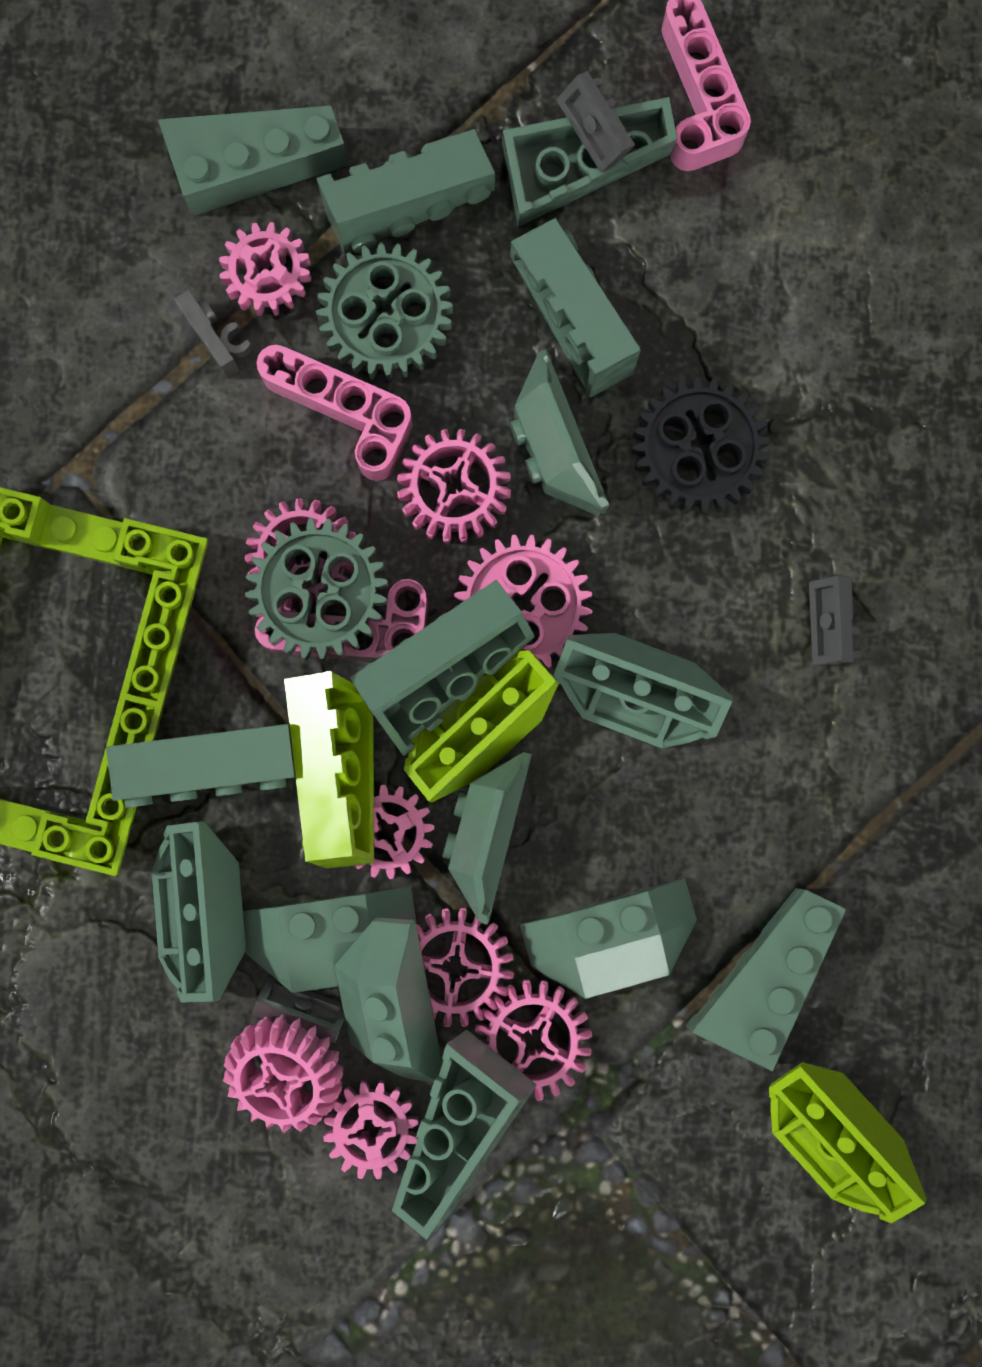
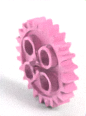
(552, 625)

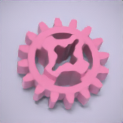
(261, 251)
(405, 822)
(351, 1133)

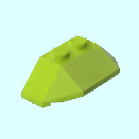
(482, 727)
(844, 1142)

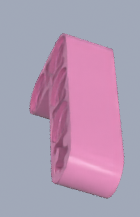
(698, 77)
(332, 400)
(383, 632)

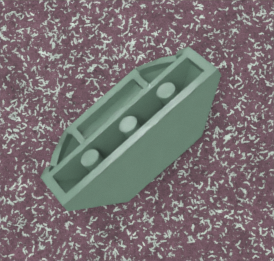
(554, 441)
(640, 690)
(485, 833)
(197, 911)
(308, 938)
(613, 940)
(389, 1000)

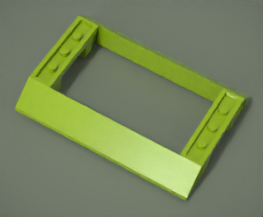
(175, 564)

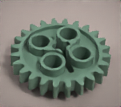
(356, 289)
(278, 584)

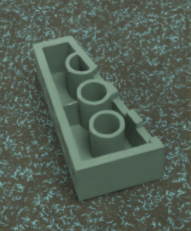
(250, 152)
(552, 166)
(406, 190)
(575, 307)
(442, 664)
(199, 763)
(768, 985)
(464, 1122)

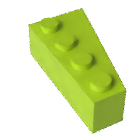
(332, 769)

